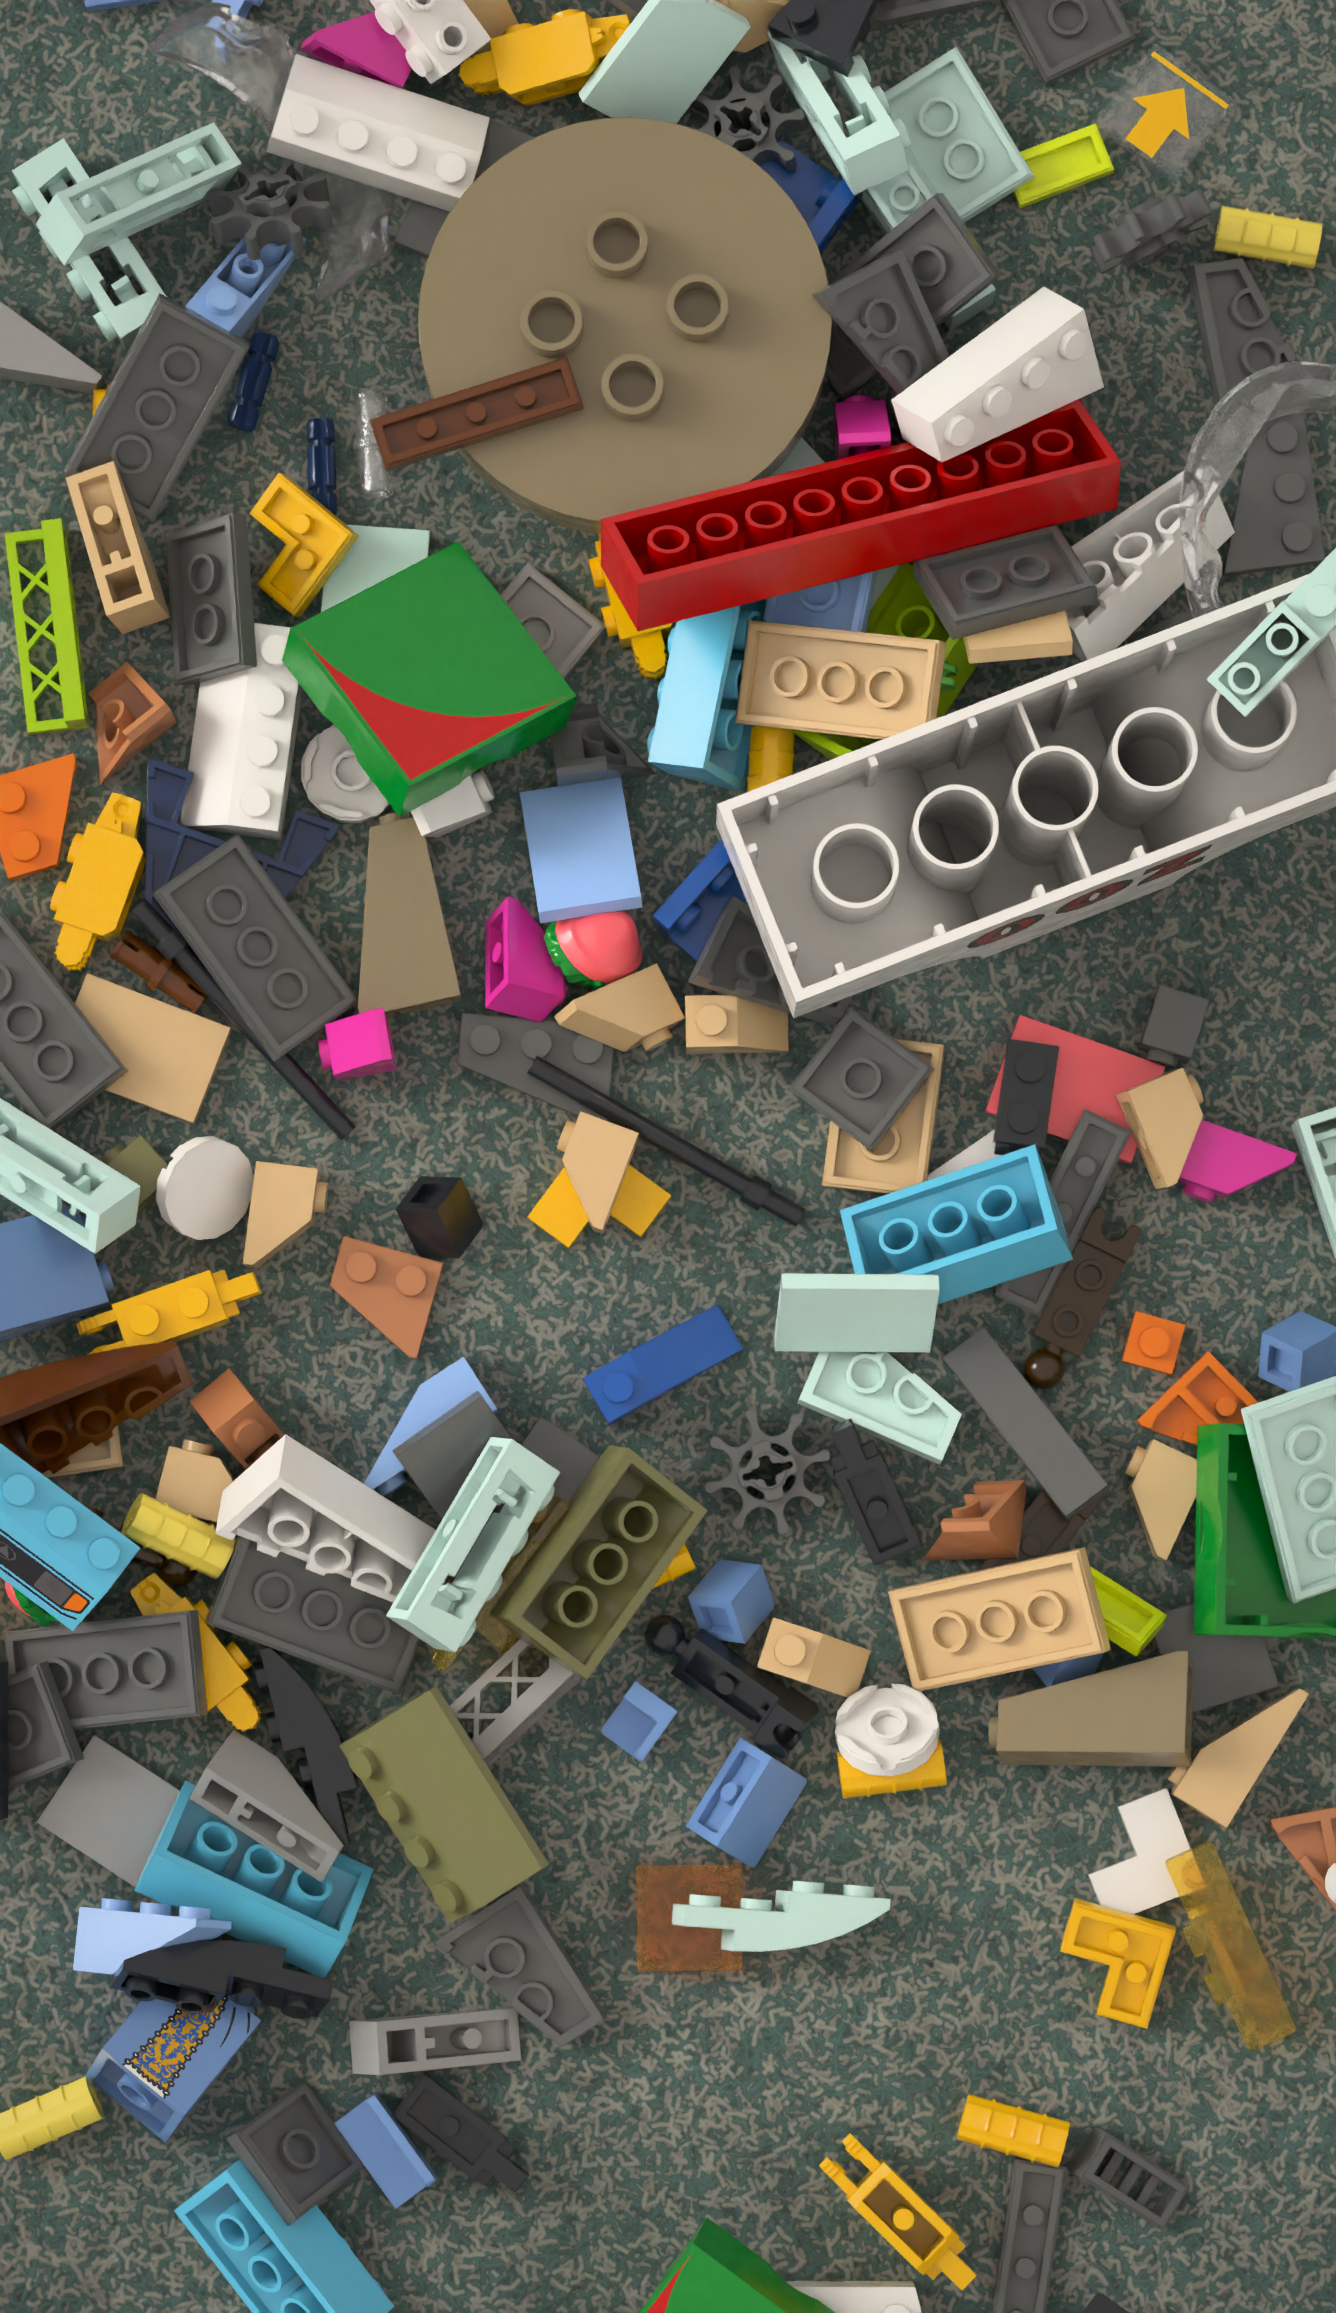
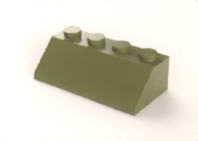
(599, 1561)
(443, 1804)

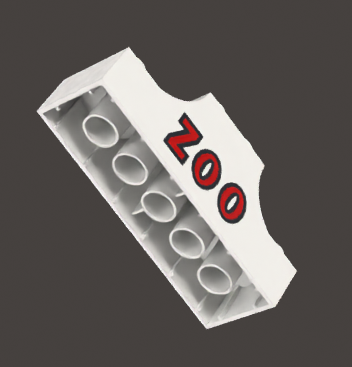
(1029, 808)

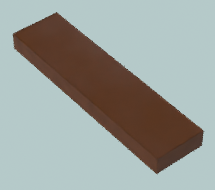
(476, 414)

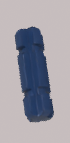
(253, 381)
(322, 462)

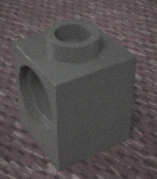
(1172, 1026)

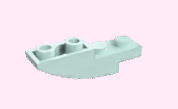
(1280, 640)
(799, 1917)

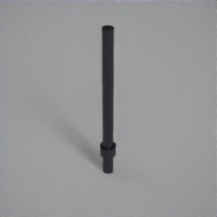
(174, 946)
(753, 1191)

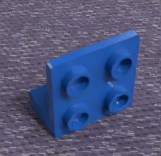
(816, 193)
(697, 903)

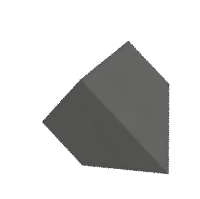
(593, 750)

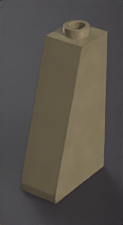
(405, 936)
(1103, 1719)

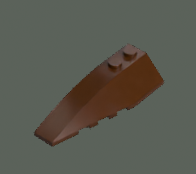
(81, 1399)

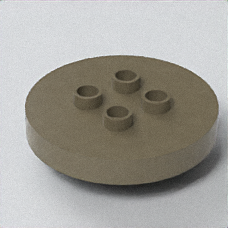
(667, 286)

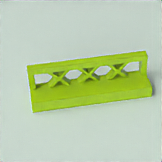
(64, 623)

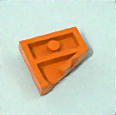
(35, 815)
(1198, 1398)

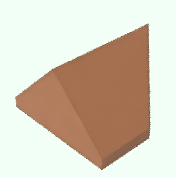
(127, 718)
(984, 1527)

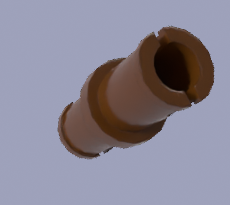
(158, 971)

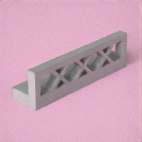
(524, 1709)

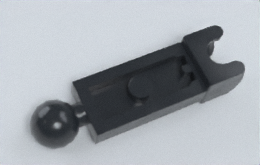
(734, 1685)

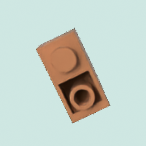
(237, 1418)

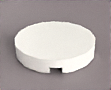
(343, 791)
(205, 1188)
(887, 1729)

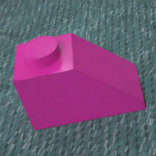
(361, 48)
(860, 426)
(518, 965)
(358, 1045)
(1228, 1162)

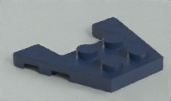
(176, 847)

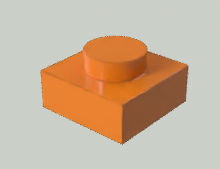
(1153, 1343)

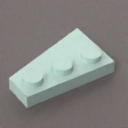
(881, 1401)

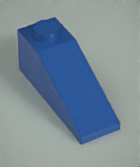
(662, 1364)

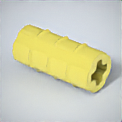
(1268, 237)
(177, 1536)
(49, 2117)

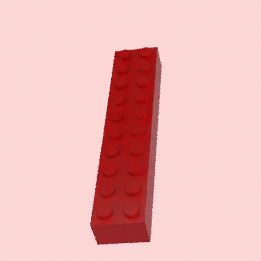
(854, 518)

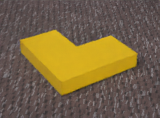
(313, 541)
(564, 1218)
(1131, 1947)

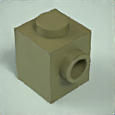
(140, 1165)

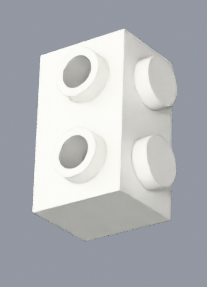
(432, 32)

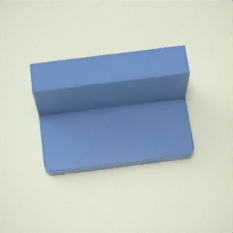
(746, 1803)
(386, 2150)

